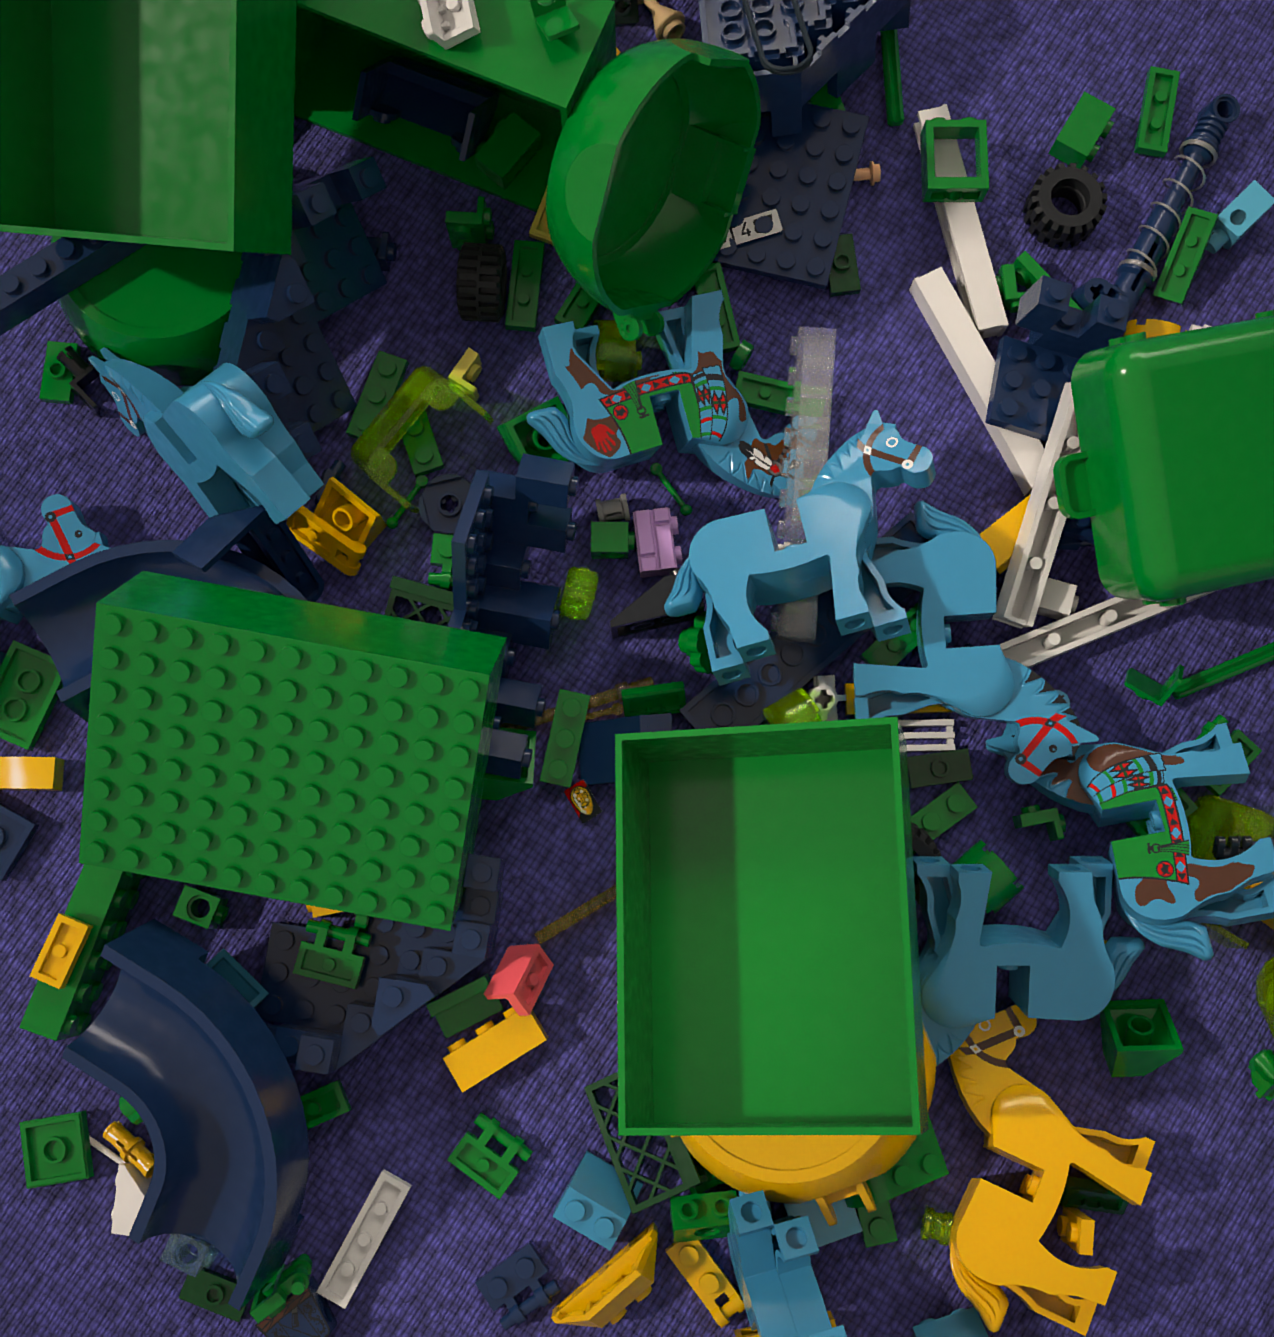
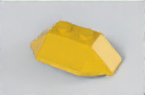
(613, 1286)

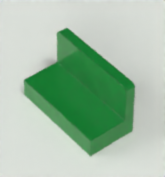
(464, 1007)

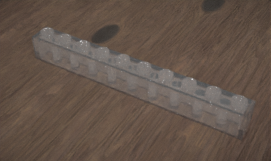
(806, 457)

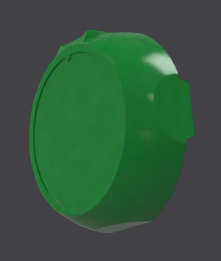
(652, 175)
(158, 309)

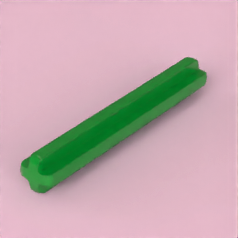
(892, 77)
(1225, 671)

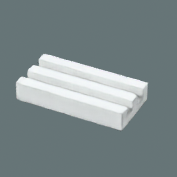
(949, 735)

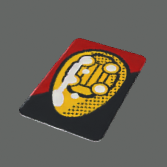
(583, 801)

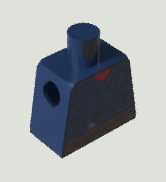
(302, 1316)

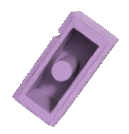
(655, 541)

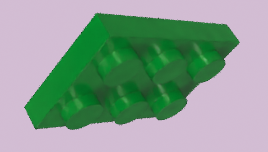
(26, 694)

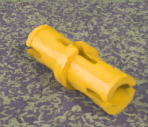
(131, 1148)

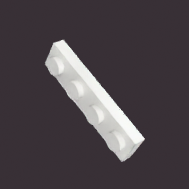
(364, 1239)

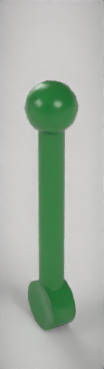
(656, 470)
(421, 482)

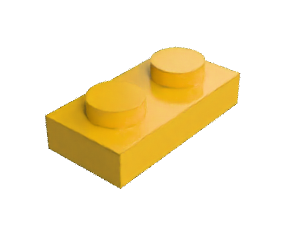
(61, 951)
(1076, 1230)

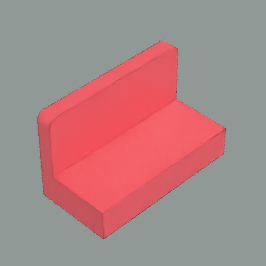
(520, 977)

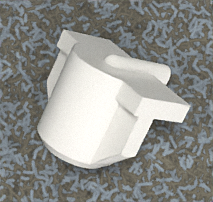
(825, 697)

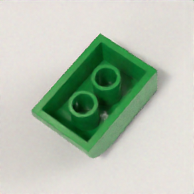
(915, 1168)

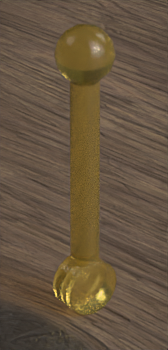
(616, 709)

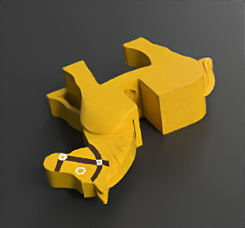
(999, 1232)

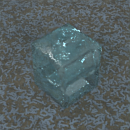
(179, 1256)

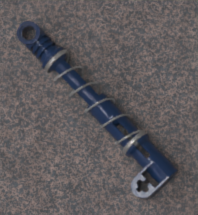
(1140, 268)

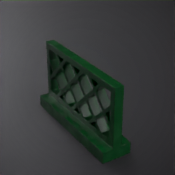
(421, 593)
(689, 1168)

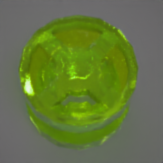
(936, 1226)

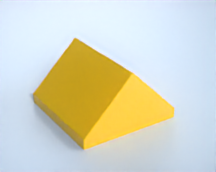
(349, 513)

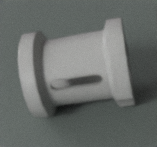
(613, 509)

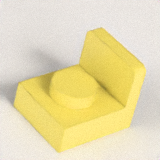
(465, 371)

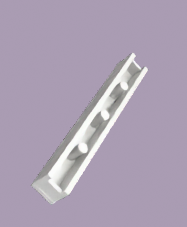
(965, 239)
(973, 368)
(1040, 526)
(1081, 629)

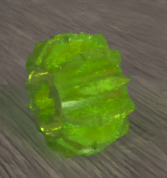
(579, 593)

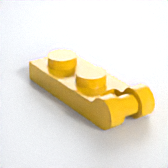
(326, 541)
(706, 1279)

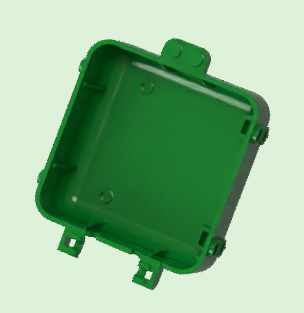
(1176, 460)

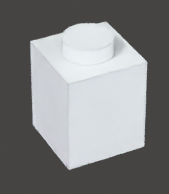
(1058, 599)

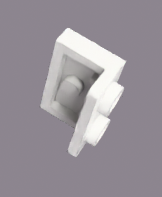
(449, 21)

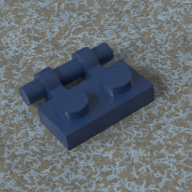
(511, 1277)

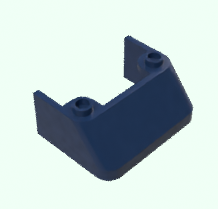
(427, 98)
(256, 538)

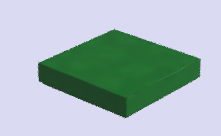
(56, 1149)

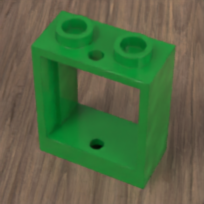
(954, 188)

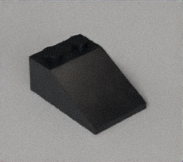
(649, 611)

